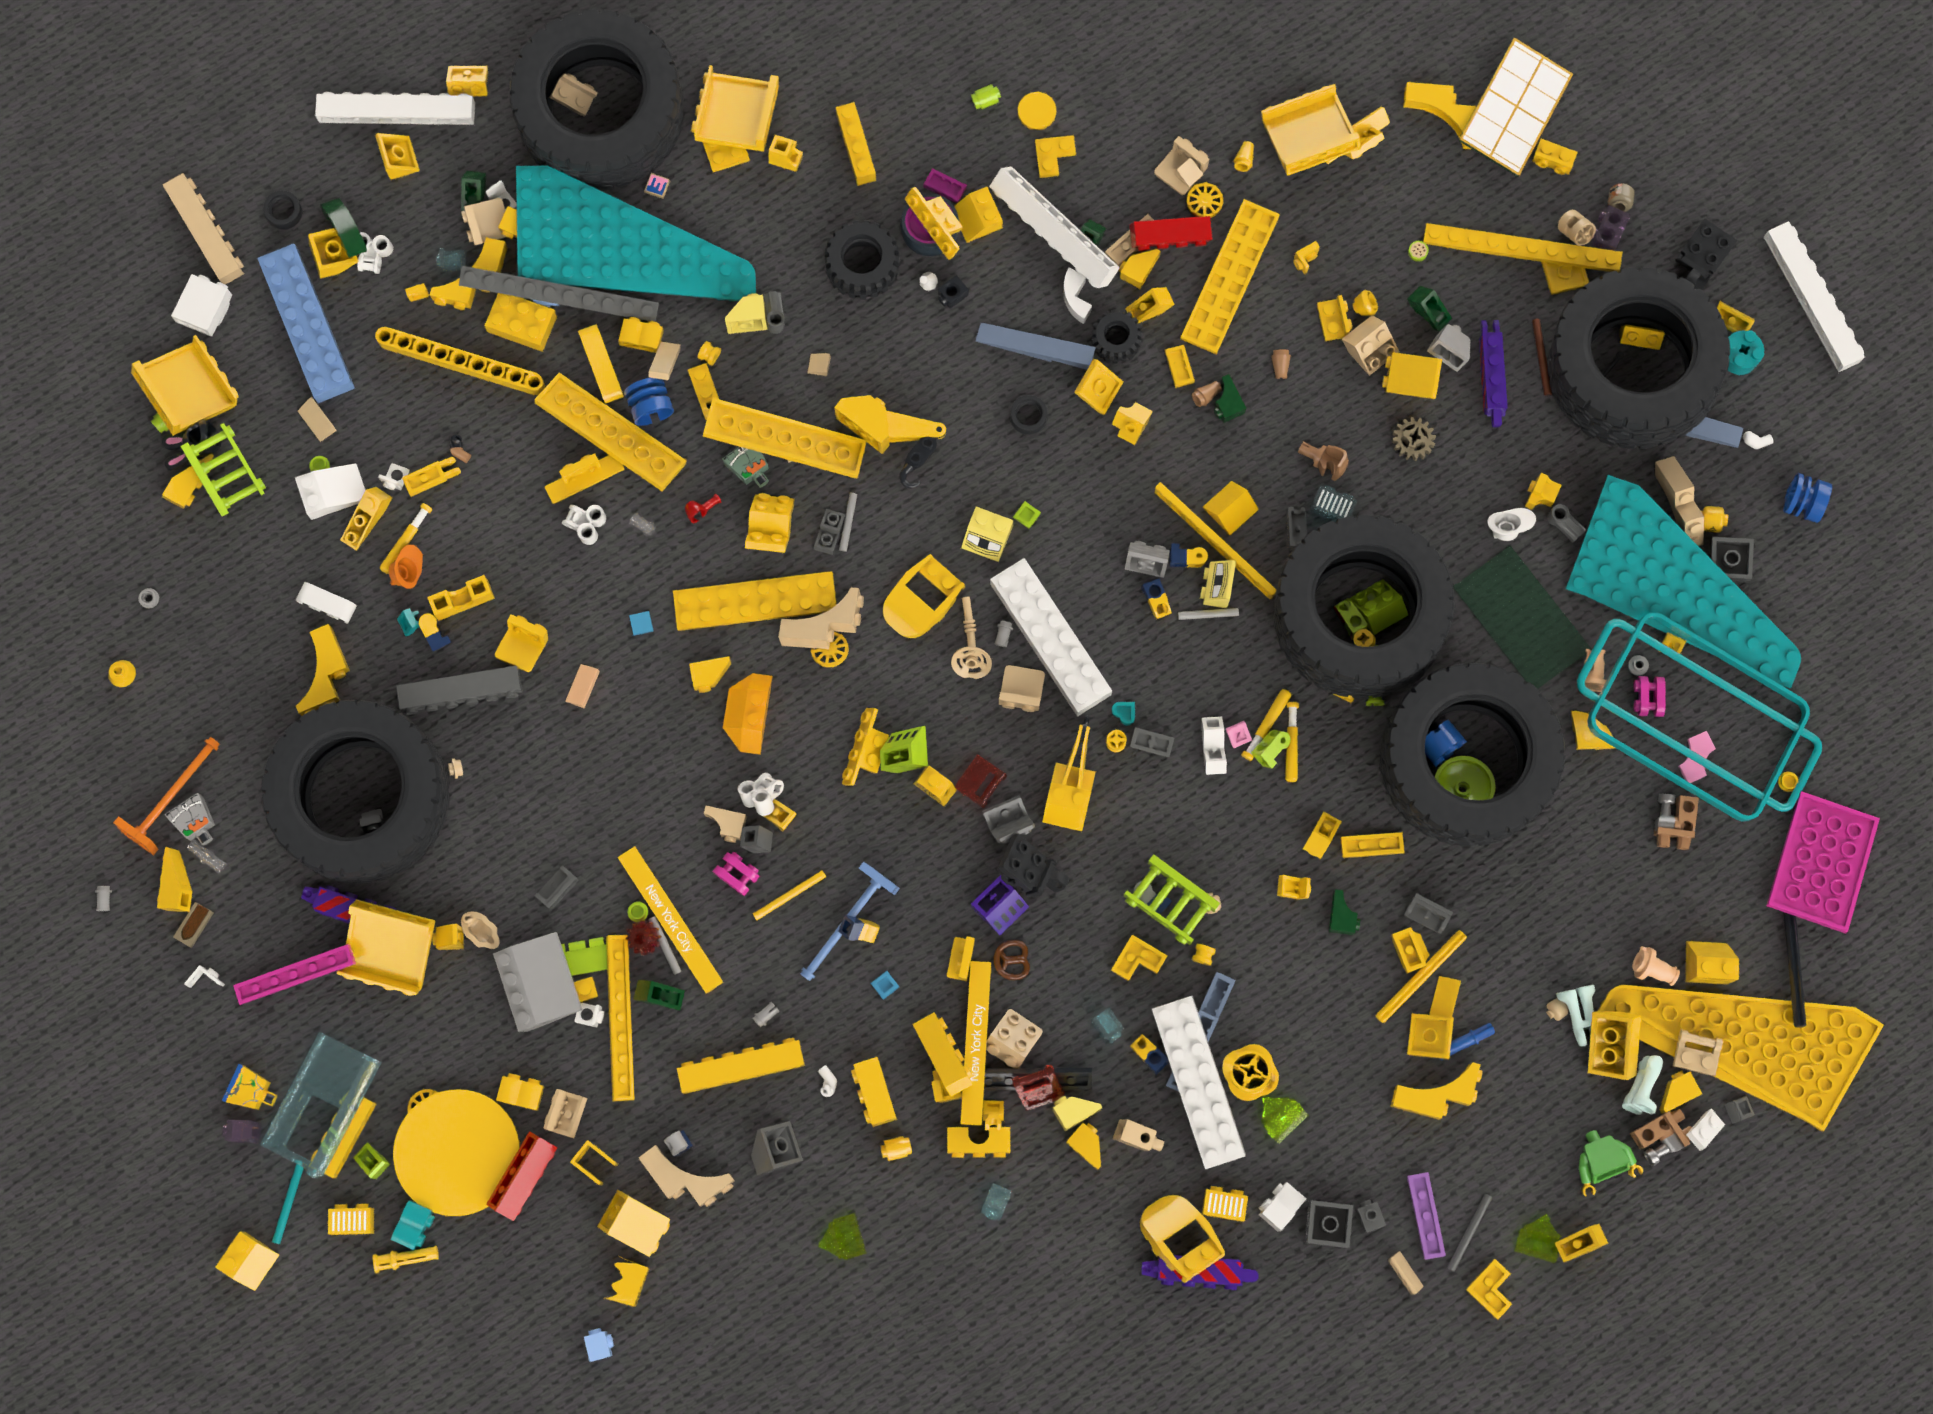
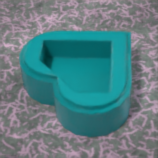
(1125, 712)

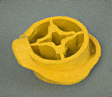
(1243, 1092)

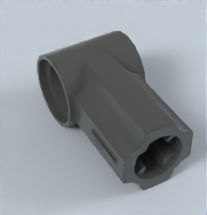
(774, 311)
(1568, 524)

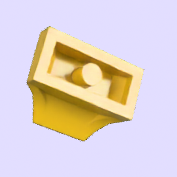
(1410, 949)

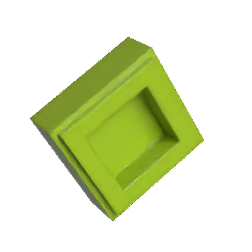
(1027, 515)

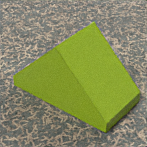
(371, 1161)

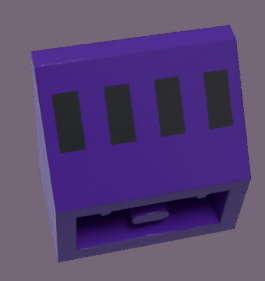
(999, 905)

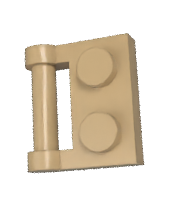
(1695, 1059)

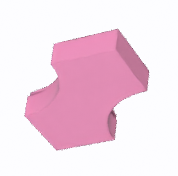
(1703, 746)

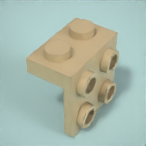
(1178, 155)
(484, 220)
(1021, 688)
(1013, 1039)

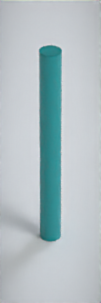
(287, 1204)

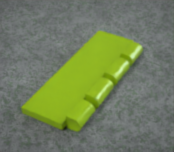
(586, 960)

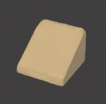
(1189, 172)
(819, 364)

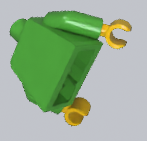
(1604, 1159)

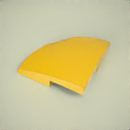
(1583, 736)

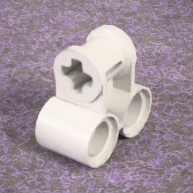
(372, 258)
(582, 521)
(761, 793)

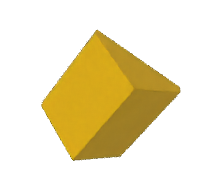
(397, 155)
(1231, 507)

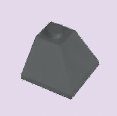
(775, 1148)

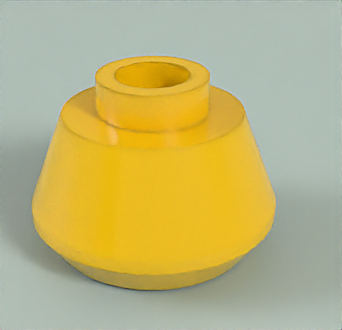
(1365, 304)
(122, 677)

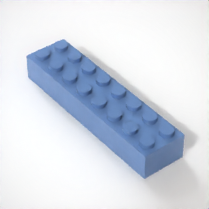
(306, 323)

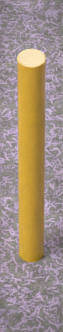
(789, 895)

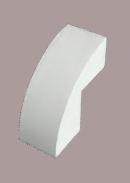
(1072, 286)
(1213, 745)

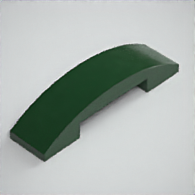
(344, 226)

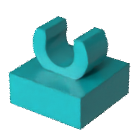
(408, 622)

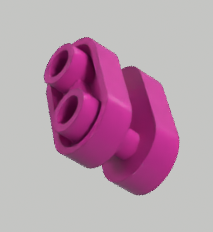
(1643, 687)
(734, 861)

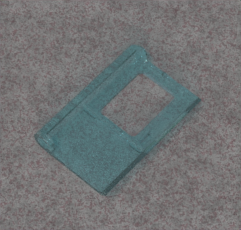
(334, 1075)

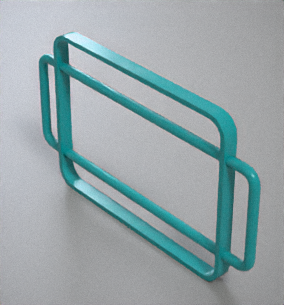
(1764, 797)

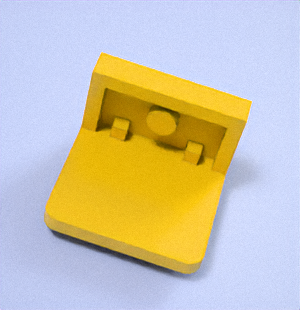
(522, 643)

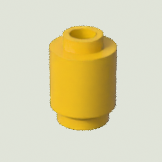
(896, 1148)

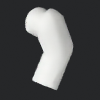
(829, 1081)

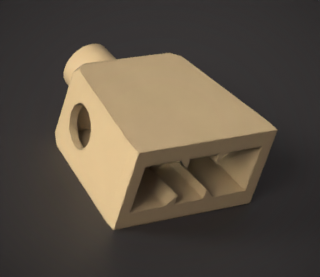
(1130, 1134)

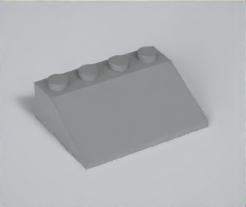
(537, 982)

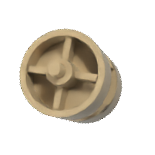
(1576, 227)

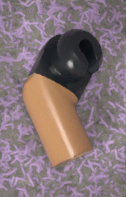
(456, 448)

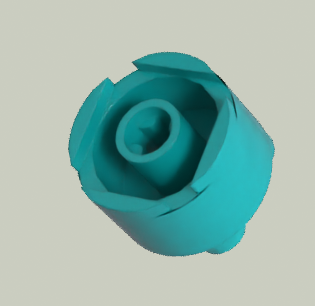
(1751, 352)

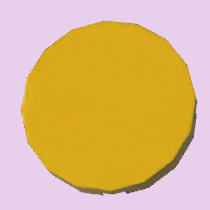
(1037, 110)

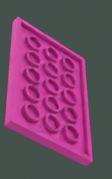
(1823, 862)

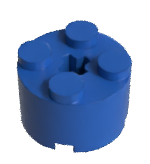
(1443, 742)

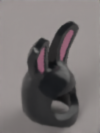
(194, 435)

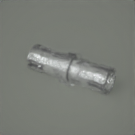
(207, 856)

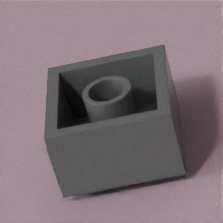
(1733, 557)
(1328, 1224)

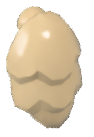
(480, 930)

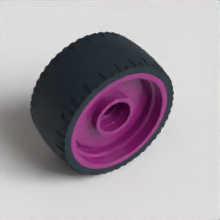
(915, 233)

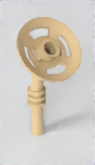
(973, 652)

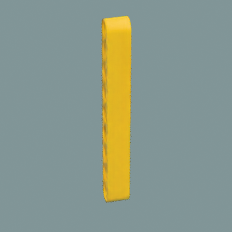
(454, 354)

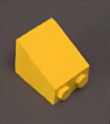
(1412, 375)
(1711, 963)
(634, 1223)

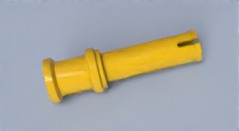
(396, 1259)

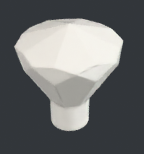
(928, 281)

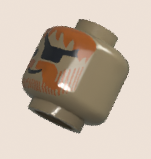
(1621, 197)

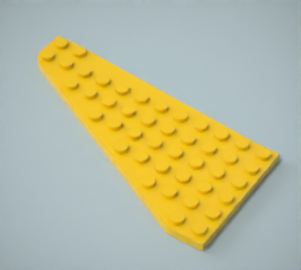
(1761, 1050)

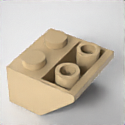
(1370, 344)

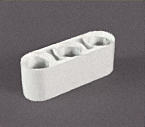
(327, 602)

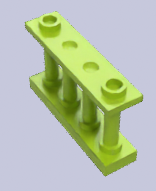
(213, 486)
(1173, 879)

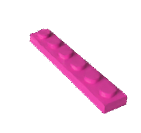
(294, 974)

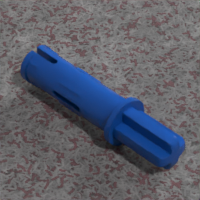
(1471, 1038)

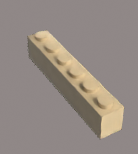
(203, 229)

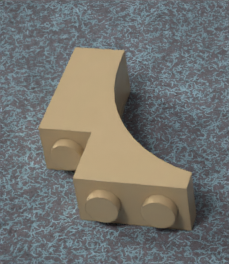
(1681, 498)
(819, 630)
(674, 1180)

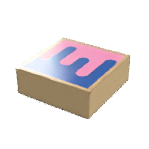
(657, 186)

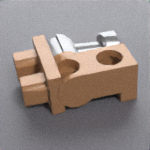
(1679, 826)
(1667, 1131)

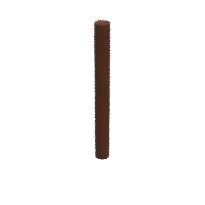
(1541, 356)

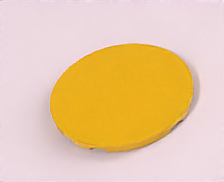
(454, 1151)

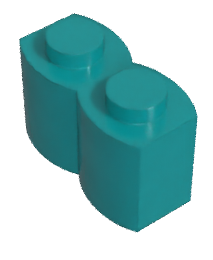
(412, 1225)

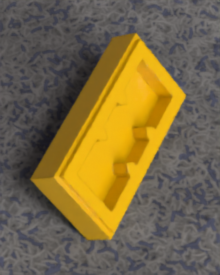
(1179, 366)

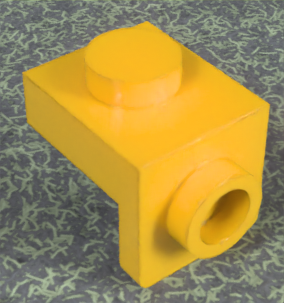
(1293, 887)

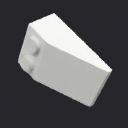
(330, 489)

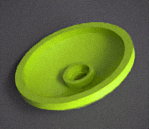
(1466, 773)

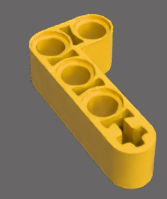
(600, 363)

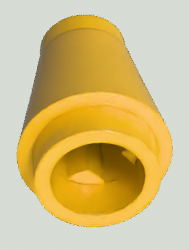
(1244, 157)

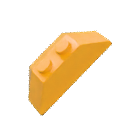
(747, 712)

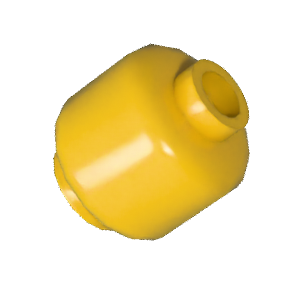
(1714, 519)

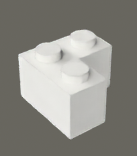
(1282, 1206)

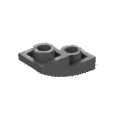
(829, 531)

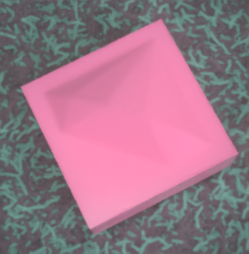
(1238, 734)

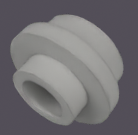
(146, 592)
(1632, 665)

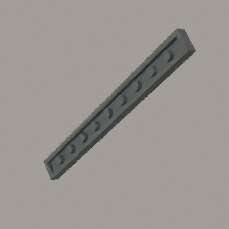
(558, 293)

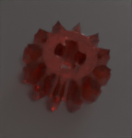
(648, 942)

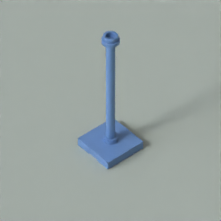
(876, 882)

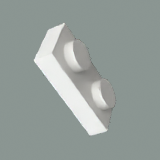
(1705, 1129)

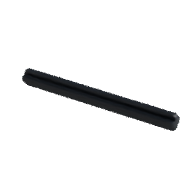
(1795, 970)

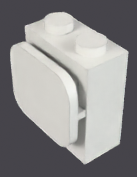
(202, 304)

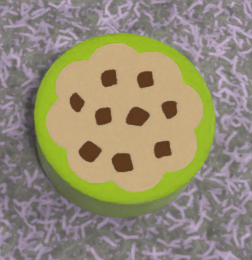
(1418, 251)

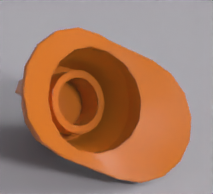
(407, 567)

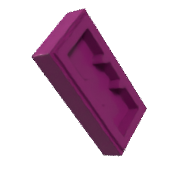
(945, 186)

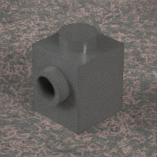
(756, 839)
(1370, 1216)

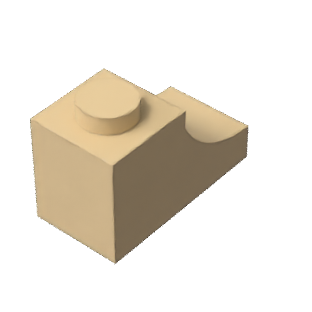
(729, 822)

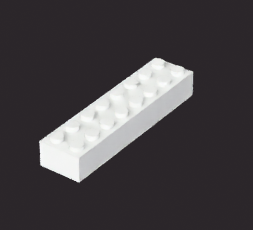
(1050, 637)
(1198, 1082)

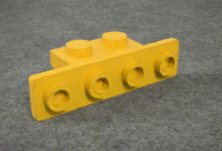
(1369, 132)
(937, 220)
(582, 475)
(865, 749)

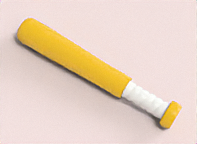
(406, 537)
(1270, 718)
(1291, 767)

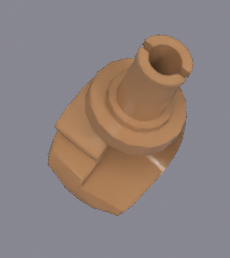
(1326, 457)

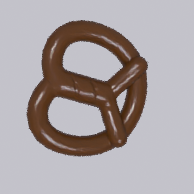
(1011, 960)

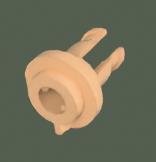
(1595, 677)
(1648, 964)

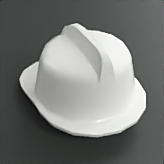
(1510, 523)

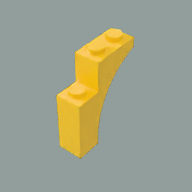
(1439, 101)
(462, 297)
(329, 665)
(1433, 1101)

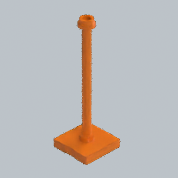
(138, 833)

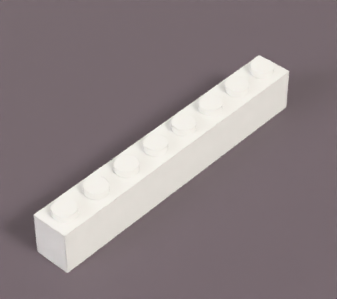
(395, 108)
(1054, 227)
(1814, 296)

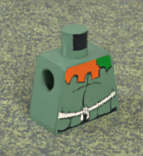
(747, 465)

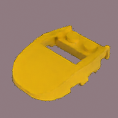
(910, 614)
(1166, 1218)

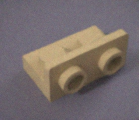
(573, 94)

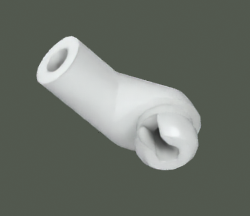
(1755, 441)

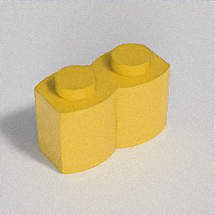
(640, 335)
(520, 1092)

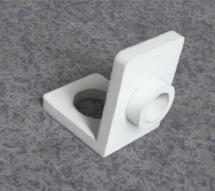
(498, 191)
(390, 483)
(199, 971)
(597, 1017)

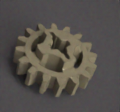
(1406, 437)

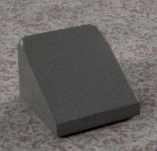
(1739, 1109)

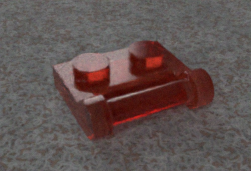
(975, 776)
(1040, 1093)

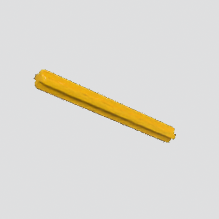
(1421, 976)

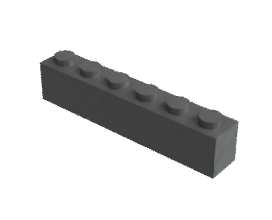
(459, 689)

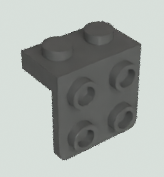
(1008, 819)

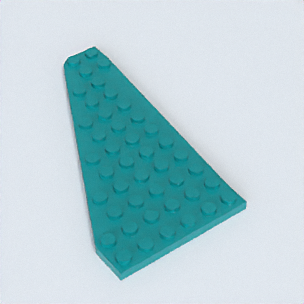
(597, 241)
(1648, 564)

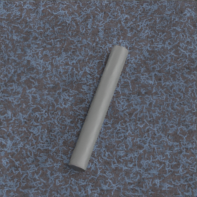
(848, 522)
(1208, 613)
(665, 947)

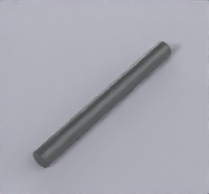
(1469, 1232)

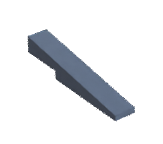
(1036, 345)
(1717, 432)
(1211, 1009)

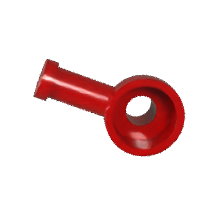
(693, 507)

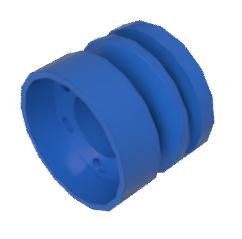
(647, 398)
(1811, 499)

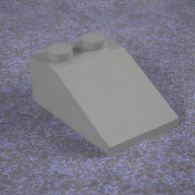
(1147, 559)

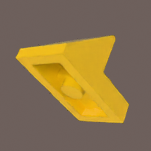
(781, 815)

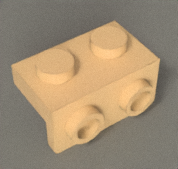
(565, 1113)

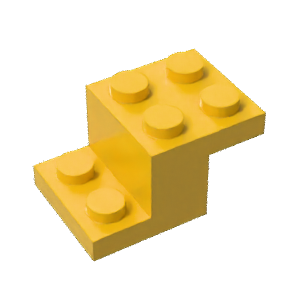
(769, 523)

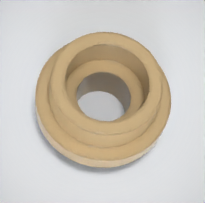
(455, 768)

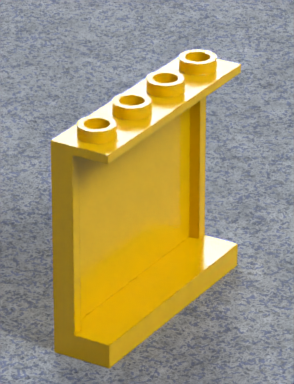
(735, 110)
(1310, 130)
(185, 386)
(388, 947)

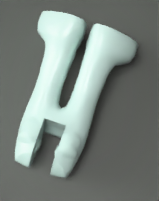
(1571, 1000)
(1639, 1095)

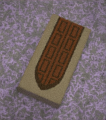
(193, 924)

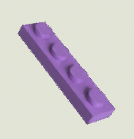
(1426, 1216)

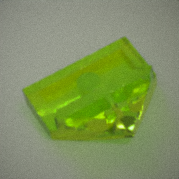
(1281, 1116)
(844, 1238)
(1538, 1240)

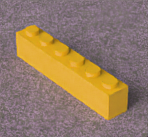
(741, 1066)

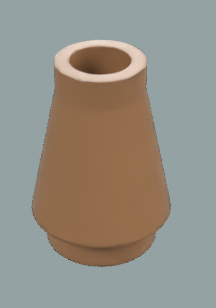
(1281, 363)
(1205, 394)

